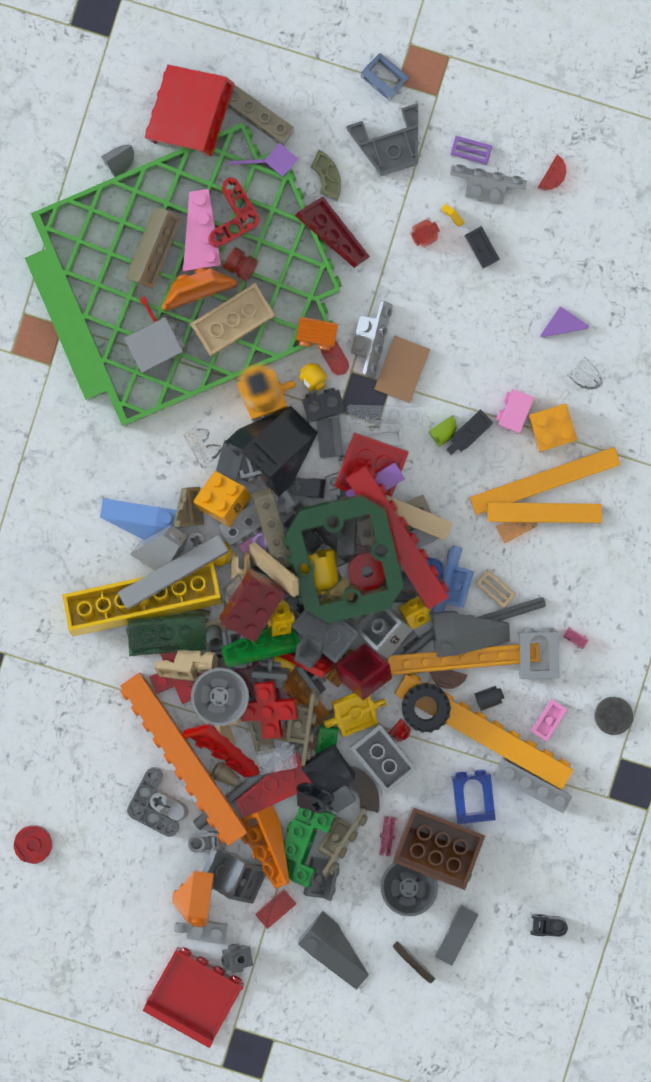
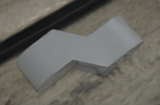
(176, 811)

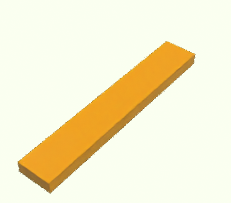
(544, 512)

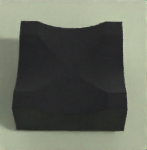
(329, 769)

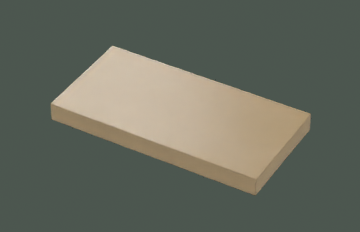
(232, 319)

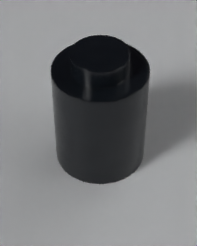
(489, 697)

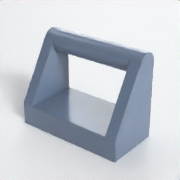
(377, 83)

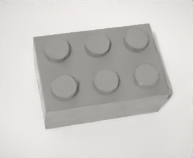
(383, 758)

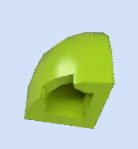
(444, 431)

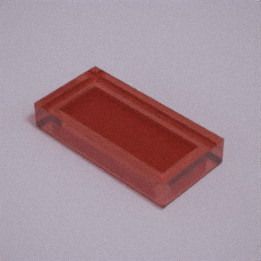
(275, 908)

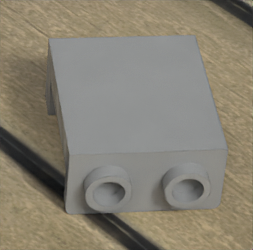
(154, 344)

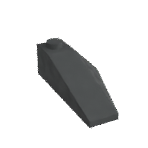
(466, 633)
(332, 949)

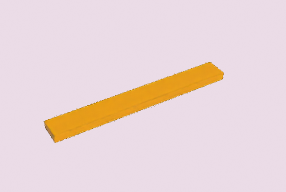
(546, 480)
(479, 658)

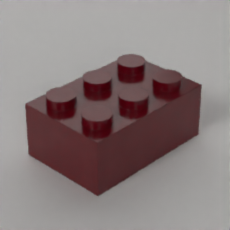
(252, 605)

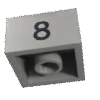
(384, 631)

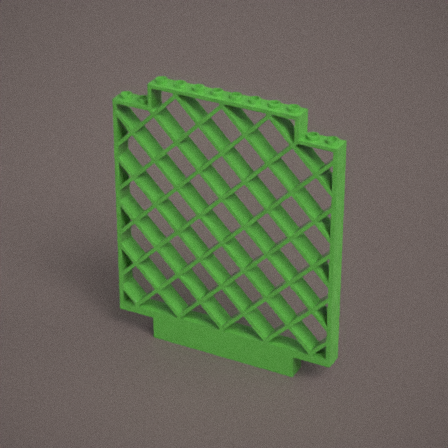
(72, 323)

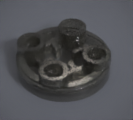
(613, 715)

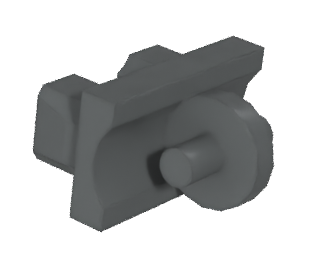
(271, 670)
(312, 680)

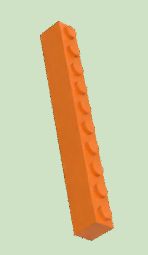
(184, 759)

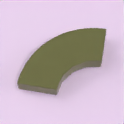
(328, 174)

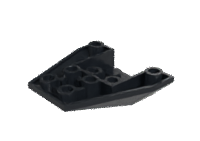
(275, 446)

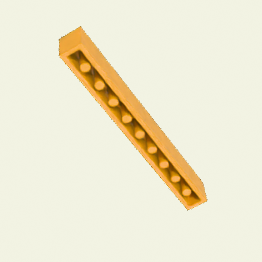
(494, 736)

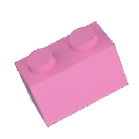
(515, 411)

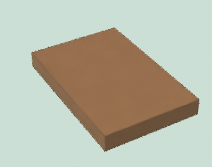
(402, 369)

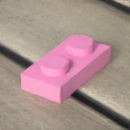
(548, 720)

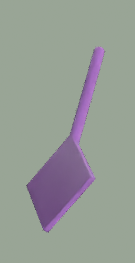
(279, 159)

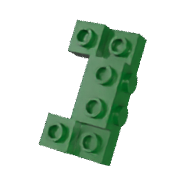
(300, 840)

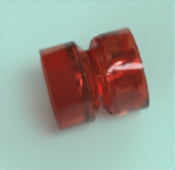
(241, 264)

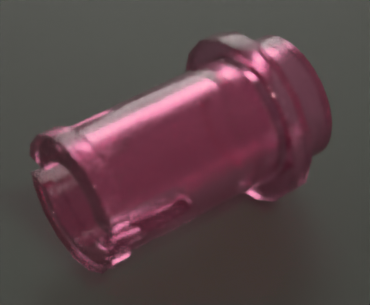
(575, 638)

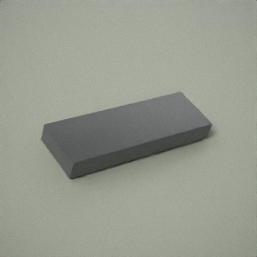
(456, 935)

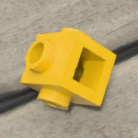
(415, 613)
(281, 621)

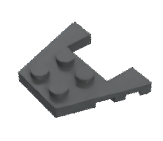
(393, 150)

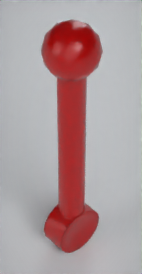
(143, 300)

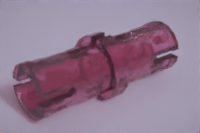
(387, 836)

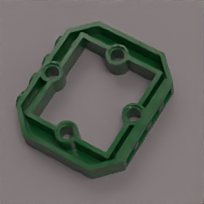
(342, 607)

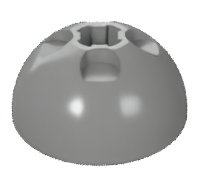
(226, 705)

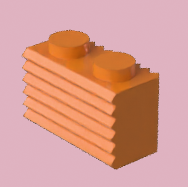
(316, 333)

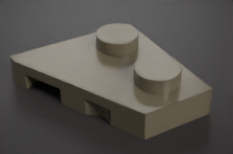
(187, 512)

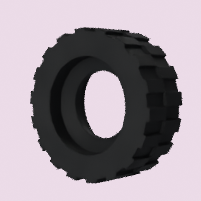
(312, 541)

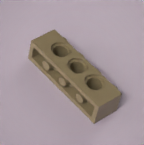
(260, 116)
(271, 525)

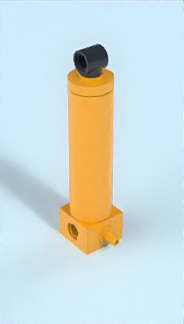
(263, 391)

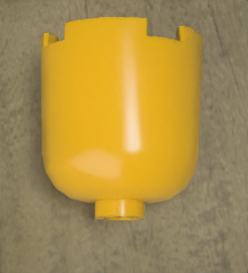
(325, 569)

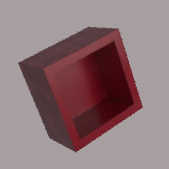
(363, 671)

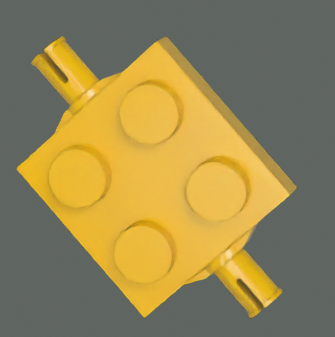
(354, 714)

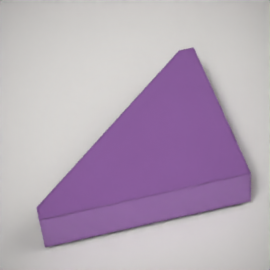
(562, 323)

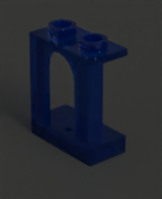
(458, 784)

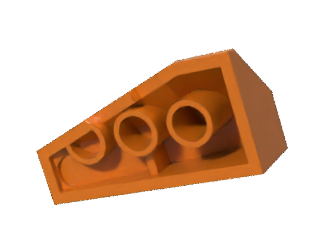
(267, 844)
(194, 898)

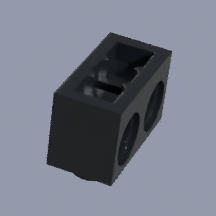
(324, 410)

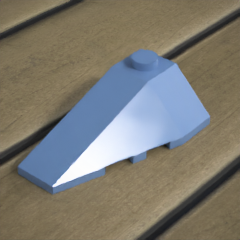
(137, 518)

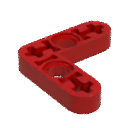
(242, 214)

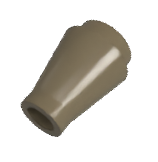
(225, 775)

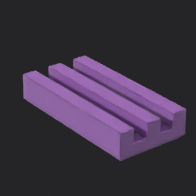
(469, 157)

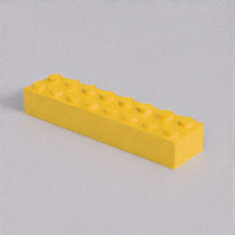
(103, 609)

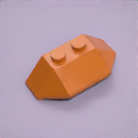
(196, 287)

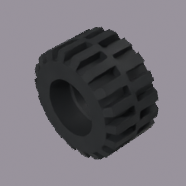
(434, 722)

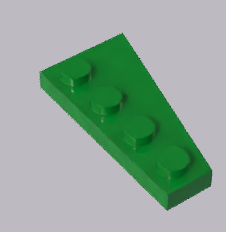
(264, 647)

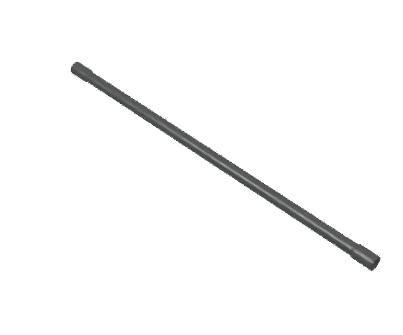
(201, 821)

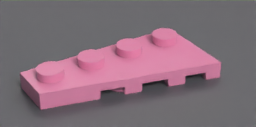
(199, 226)

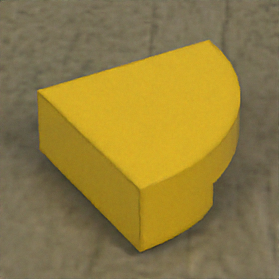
(457, 220)

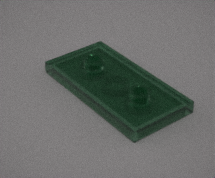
(166, 634)

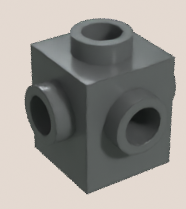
(236, 958)

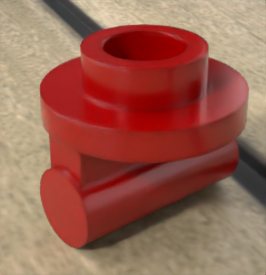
(400, 731)

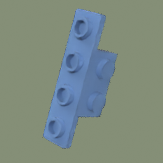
(457, 579)

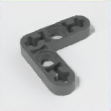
(147, 810)

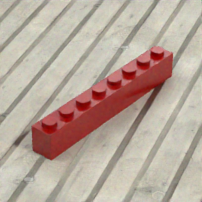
(410, 556)

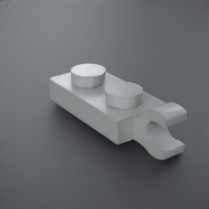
(214, 932)

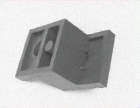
(234, 875)

